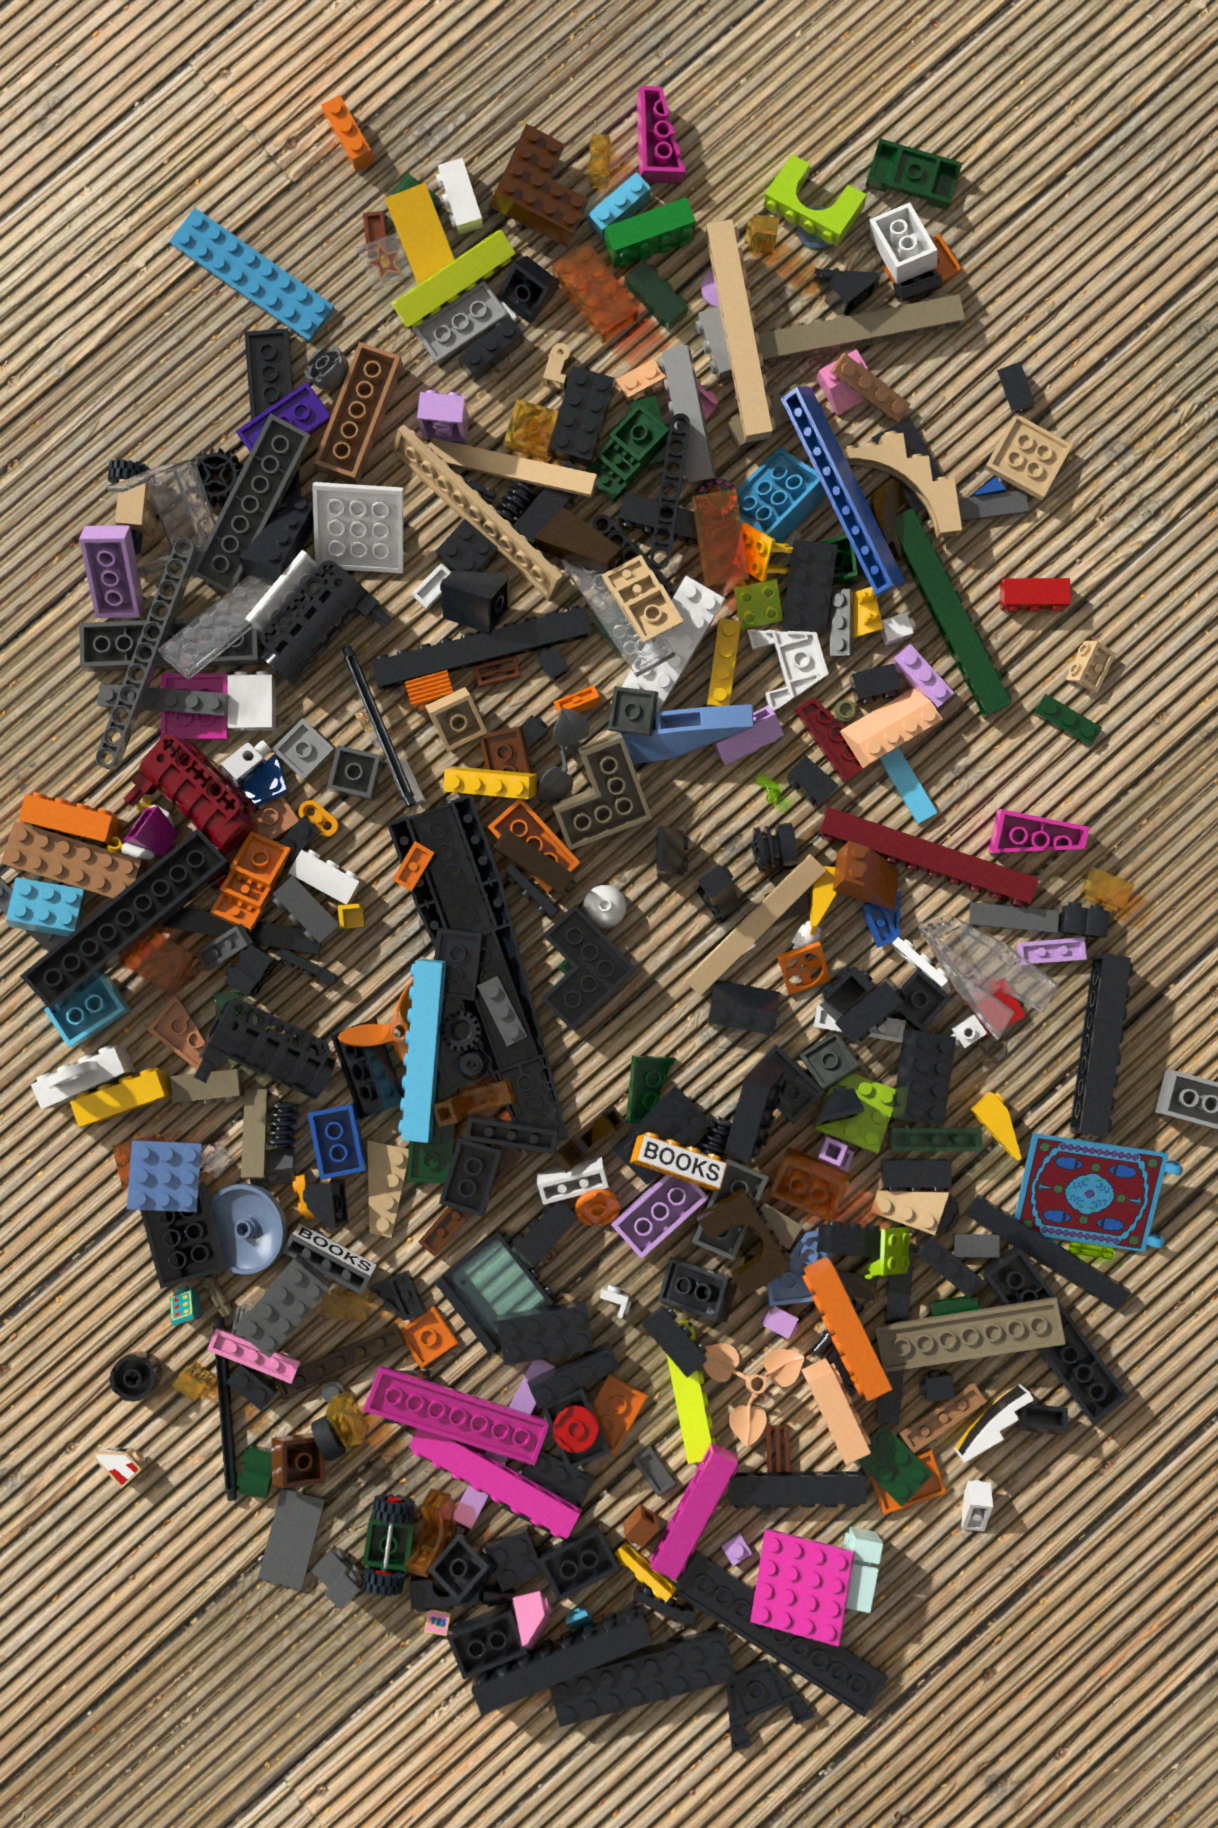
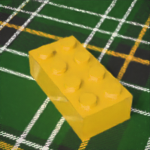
(121, 1098)

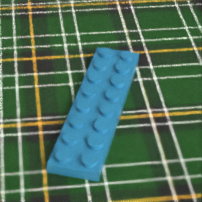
(252, 275)

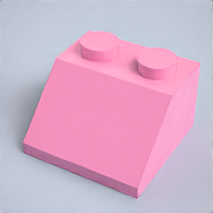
(838, 393)
(532, 1617)

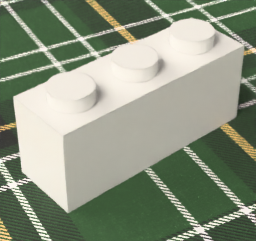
(459, 196)
(325, 876)
(584, 1177)

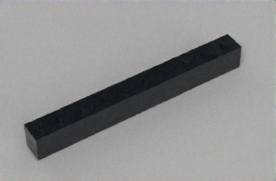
(483, 647)

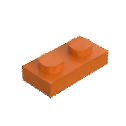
(579, 701)
(413, 866)

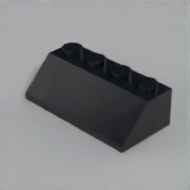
(369, 1075)

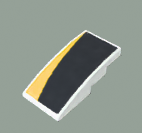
(985, 1429)

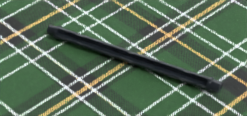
(379, 726)
(226, 1421)

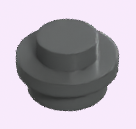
(330, 1389)

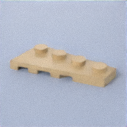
(385, 1185)

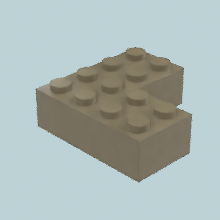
(612, 803)

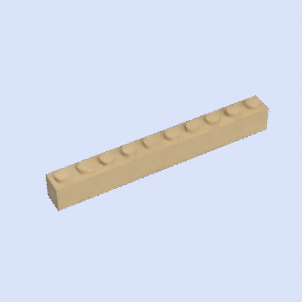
(739, 331)

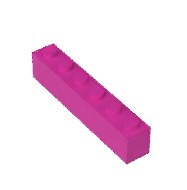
(693, 1511)

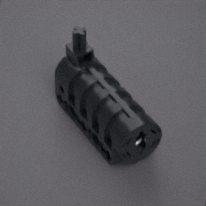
(318, 622)
(266, 1051)

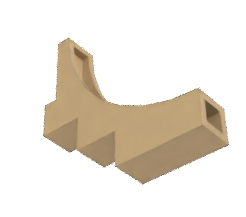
(937, 495)

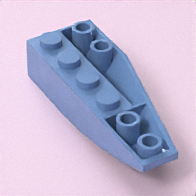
(687, 730)

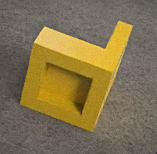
(351, 916)

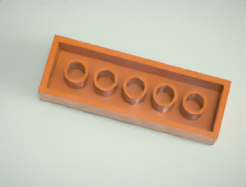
(847, 1329)

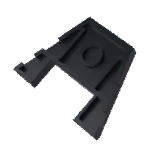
(755, 1692)

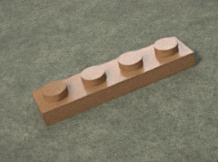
(870, 387)
(942, 1417)

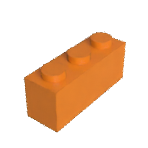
(347, 133)

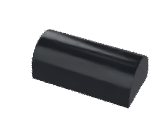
(917, 286)

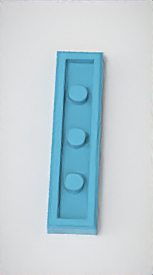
(908, 786)

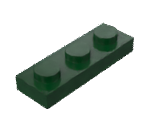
(1067, 720)

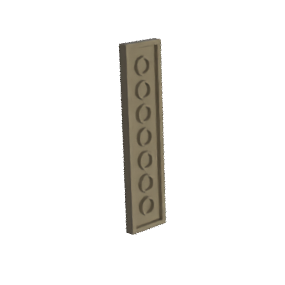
(970, 1335)

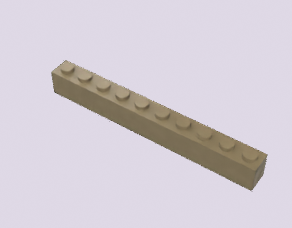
(861, 329)

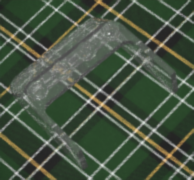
(179, 503)

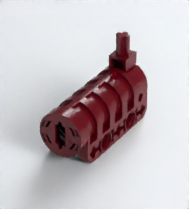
(195, 791)

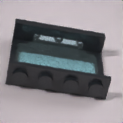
(492, 1284)

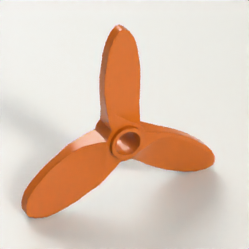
(379, 1034)

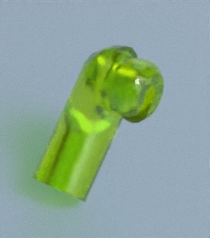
(771, 786)

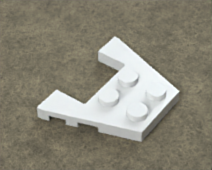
(799, 661)

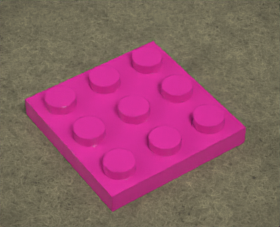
(194, 725)

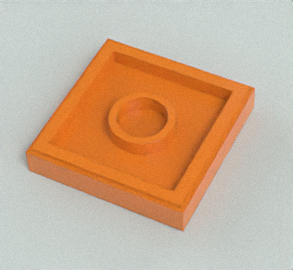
(428, 1336)

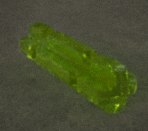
(1090, 1250)

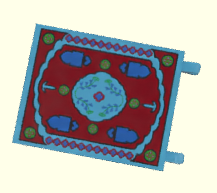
(1093, 1192)

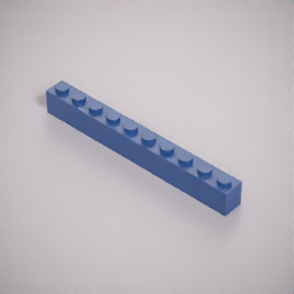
(843, 490)

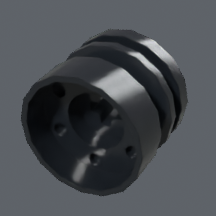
(775, 847)

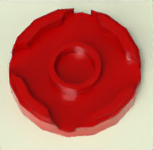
(576, 1429)

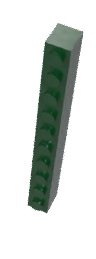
(950, 616)

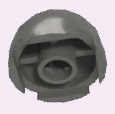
(327, 368)

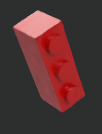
(1035, 594)

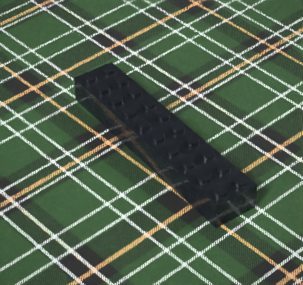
(125, 921)

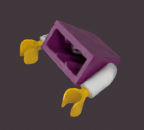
(150, 835)

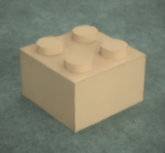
(456, 719)

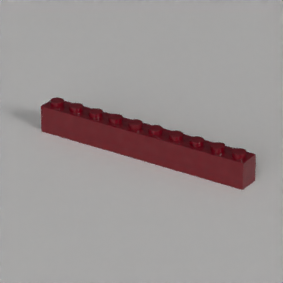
(930, 857)

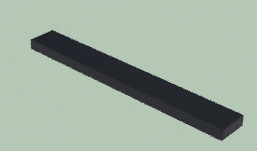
(262, 933)
(1047, 1252)
(896, 1311)

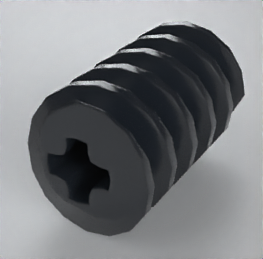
(515, 501)
(283, 1124)
(717, 1138)

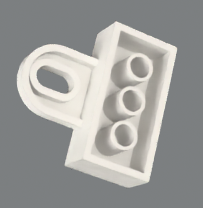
(87, 1075)

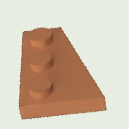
(179, 1032)

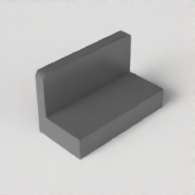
(278, 1168)

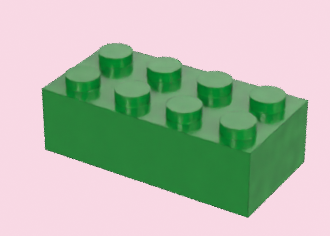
(650, 233)

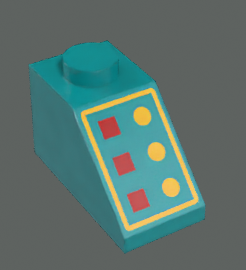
(185, 1305)

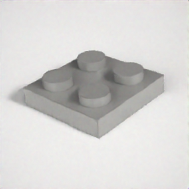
(303, 749)

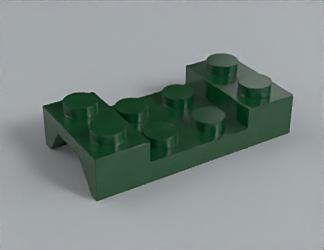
(914, 173)

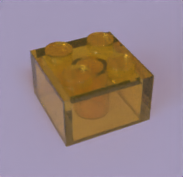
(531, 429)

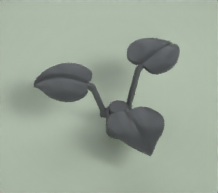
(567, 732)

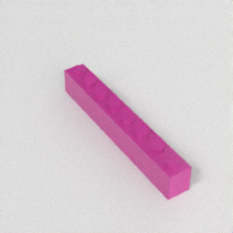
(498, 1481)

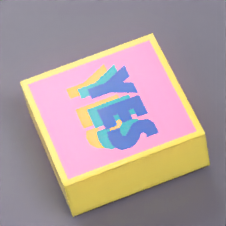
(437, 1621)

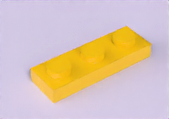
(642, 1568)

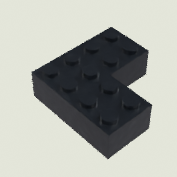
(596, 968)

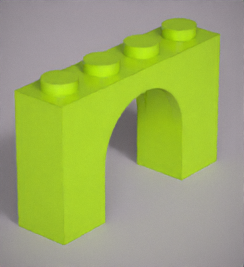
(829, 223)

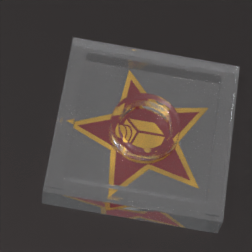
(384, 261)

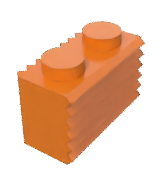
(428, 689)

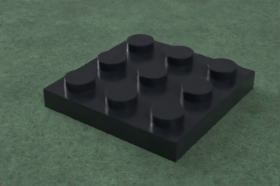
(554, 1476)

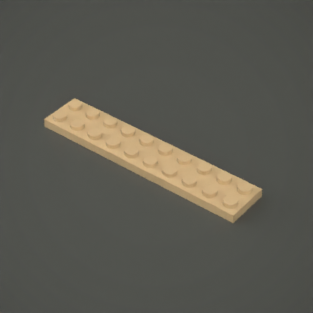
(474, 509)

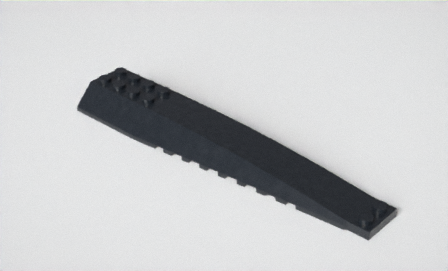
(467, 894)

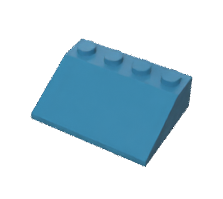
(779, 495)

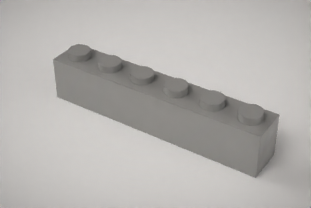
(686, 399)

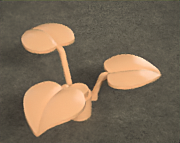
(782, 1367)

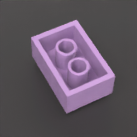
(443, 416)

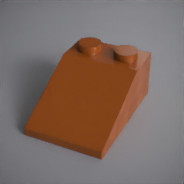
(865, 875)

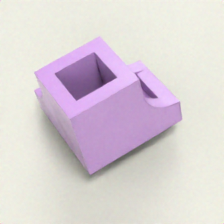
(835, 1153)

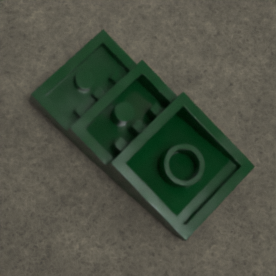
(627, 452)

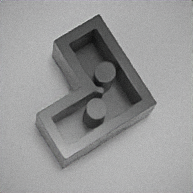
(339, 1576)

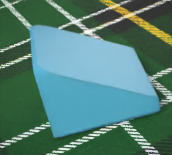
(578, 1617)

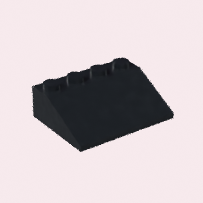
(184, 1242)

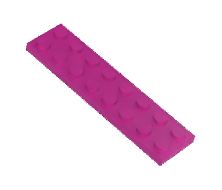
(456, 1415)

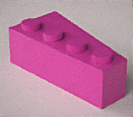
(657, 145)
(1027, 832)

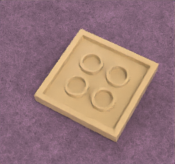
(1028, 456)

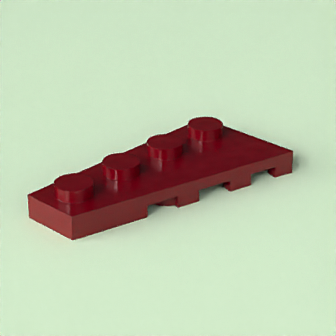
(827, 735)

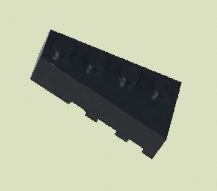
(280, 540)
(718, 892)

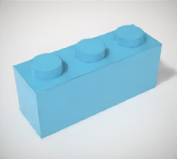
(620, 204)

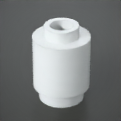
(803, 936)

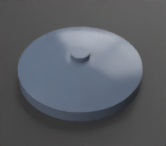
(249, 1227)

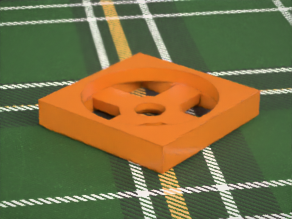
(807, 982)

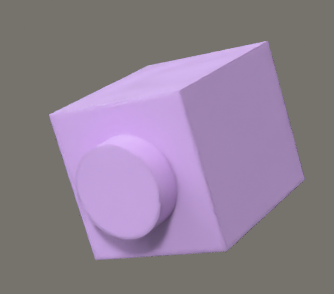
(781, 1321)

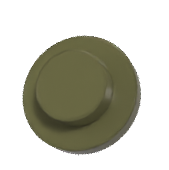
(845, 710)

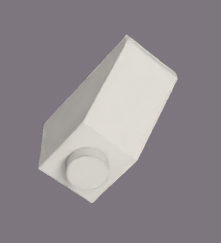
(976, 1505)

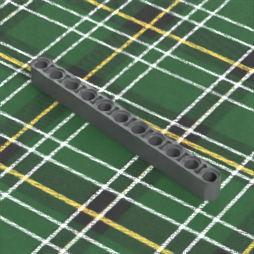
(149, 665)

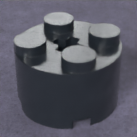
(127, 1386)

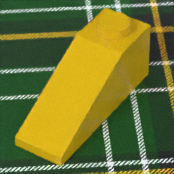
(821, 898)
(996, 1119)

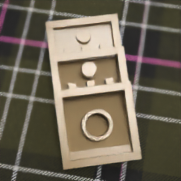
(642, 599)

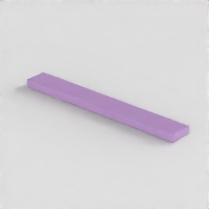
(523, 1400)

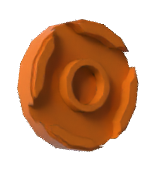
(597, 1207)

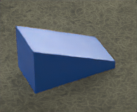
(991, 487)

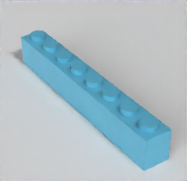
(423, 1050)

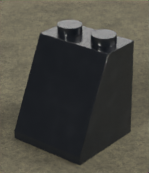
(476, 598)

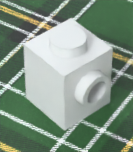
(967, 1031)

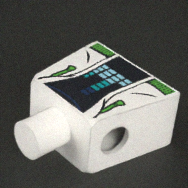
(240, 769)

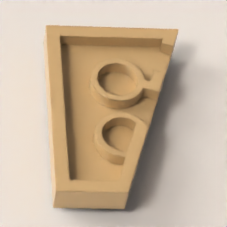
(914, 1209)

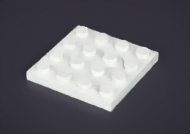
(359, 526)

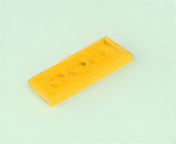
(420, 231)

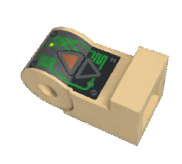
(557, 361)

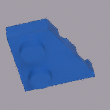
(267, 782)
(883, 921)

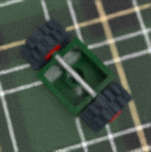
(388, 1544)

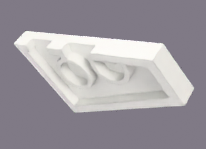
(906, 950)

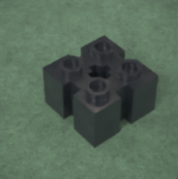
(251, 970)

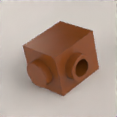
(641, 1526)

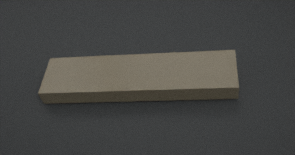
(254, 1134)

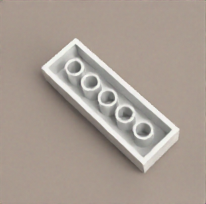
(698, 610)

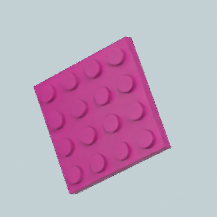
(802, 1586)

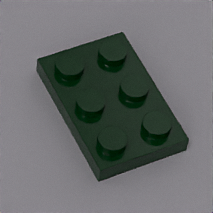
(894, 1465)

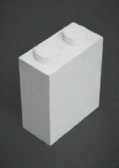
(252, 702)

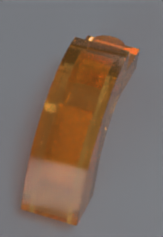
(471, 1100)
(436, 1532)

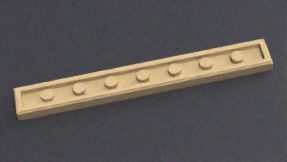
(515, 468)
(755, 924)

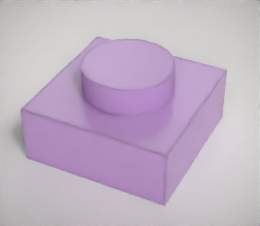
(736, 1548)

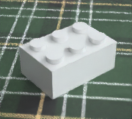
(903, 243)

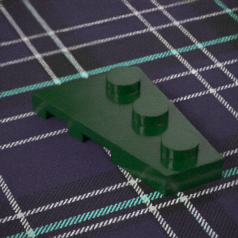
(645, 1084)

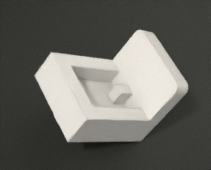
(614, 1295)

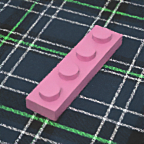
(246, 1353)

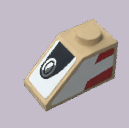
(120, 1463)

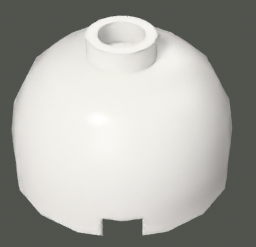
(605, 906)

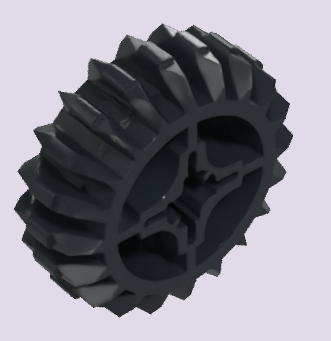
(210, 484)

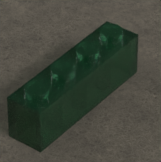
(934, 1139)

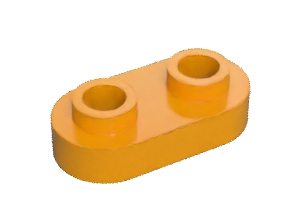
(319, 818)
(299, 1186)

